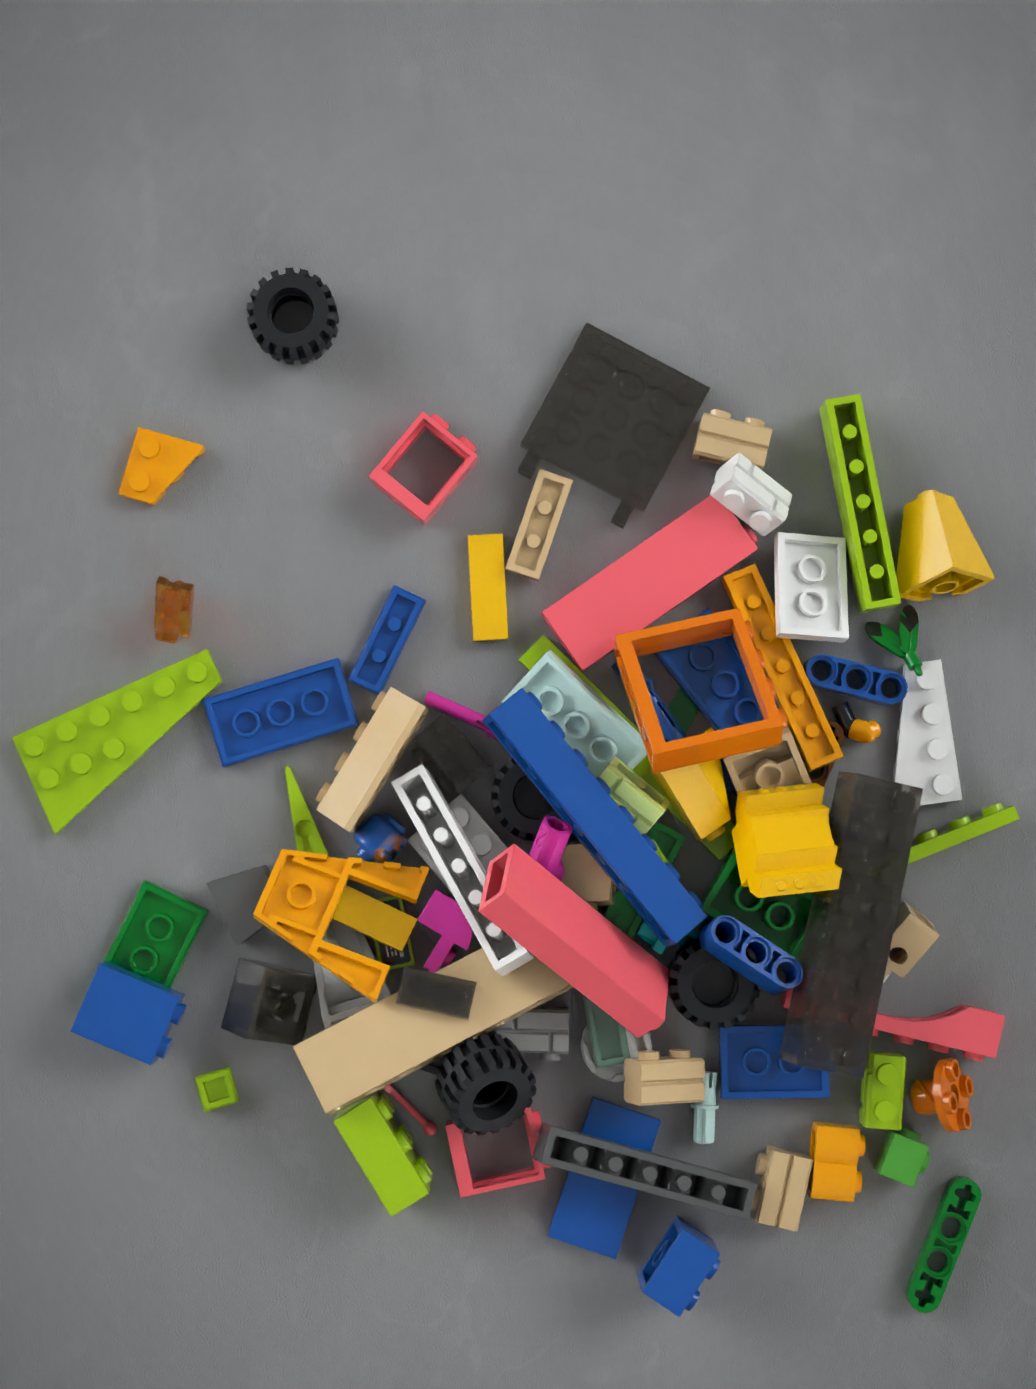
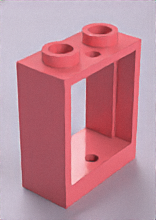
(437, 428)
(469, 1186)

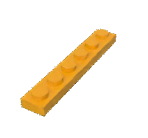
(792, 687)

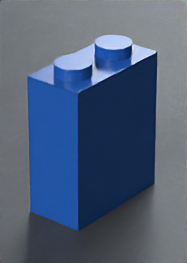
(129, 1013)

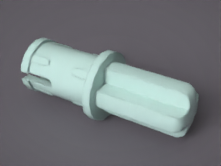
(705, 1111)

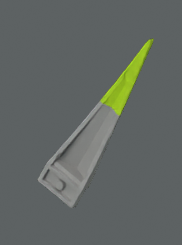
(335, 996)

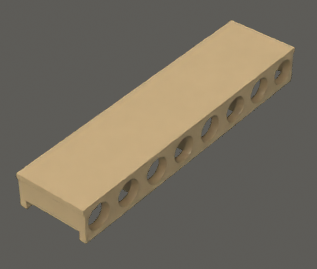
(396, 1040)

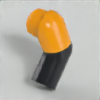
(855, 728)

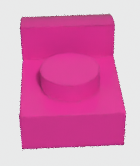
(447, 919)

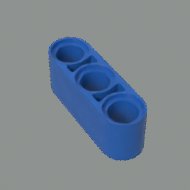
(871, 680)
(767, 954)

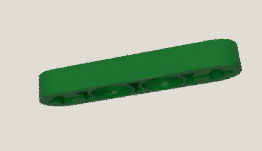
(937, 1241)

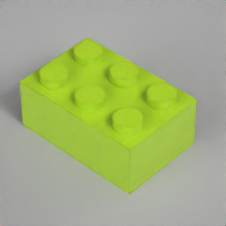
(385, 1152)

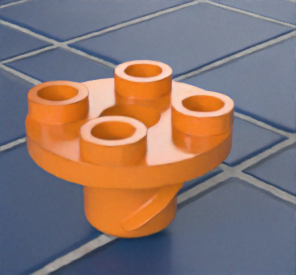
(945, 1095)

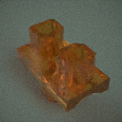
(173, 609)

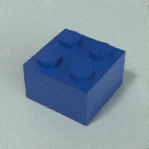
(679, 1267)

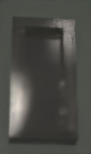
(436, 993)

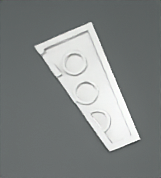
(925, 737)

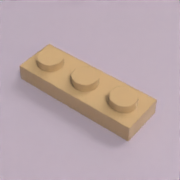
(539, 525)

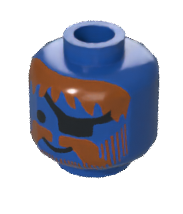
(380, 838)

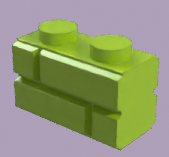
(882, 1091)

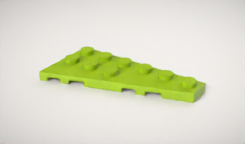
(96, 743)

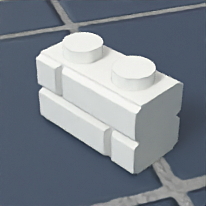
(751, 494)

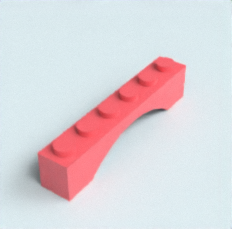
(961, 1028)

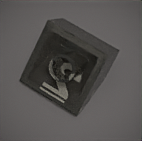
(269, 1002)

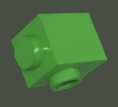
(902, 1156)

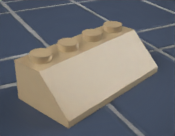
(371, 760)

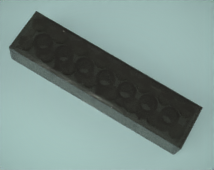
(852, 926)

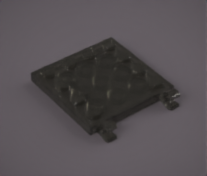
(613, 419)

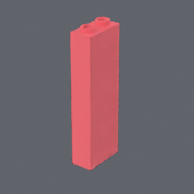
(649, 581)
(575, 941)

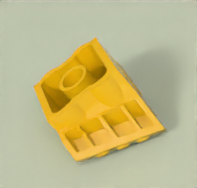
(785, 841)

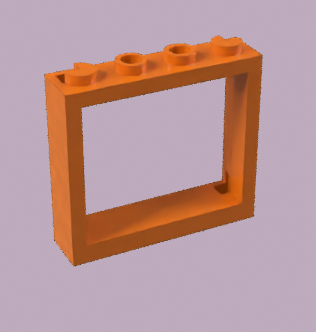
(710, 745)

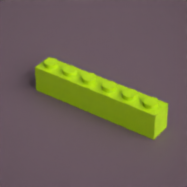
(859, 504)

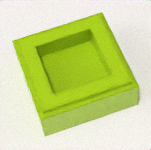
(217, 1088)

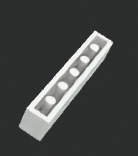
(457, 864)

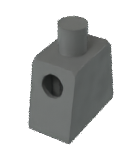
(237, 899)

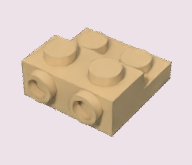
(768, 766)

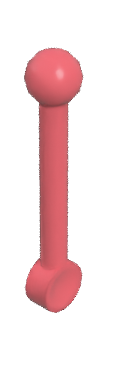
(429, 1128)

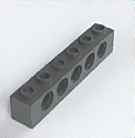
(644, 1171)

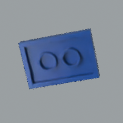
(753, 1067)

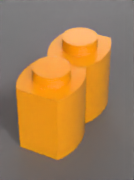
(835, 1160)

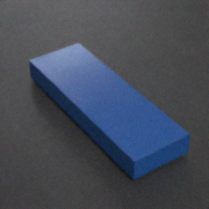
(387, 640)

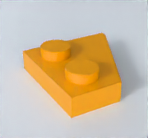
(155, 465)

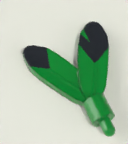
(900, 645)

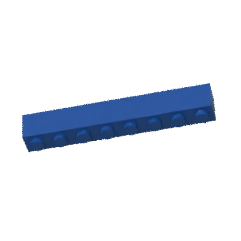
(595, 817)

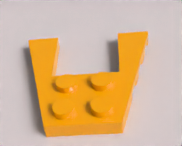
(304, 897)

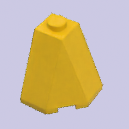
(938, 550)
(698, 796)

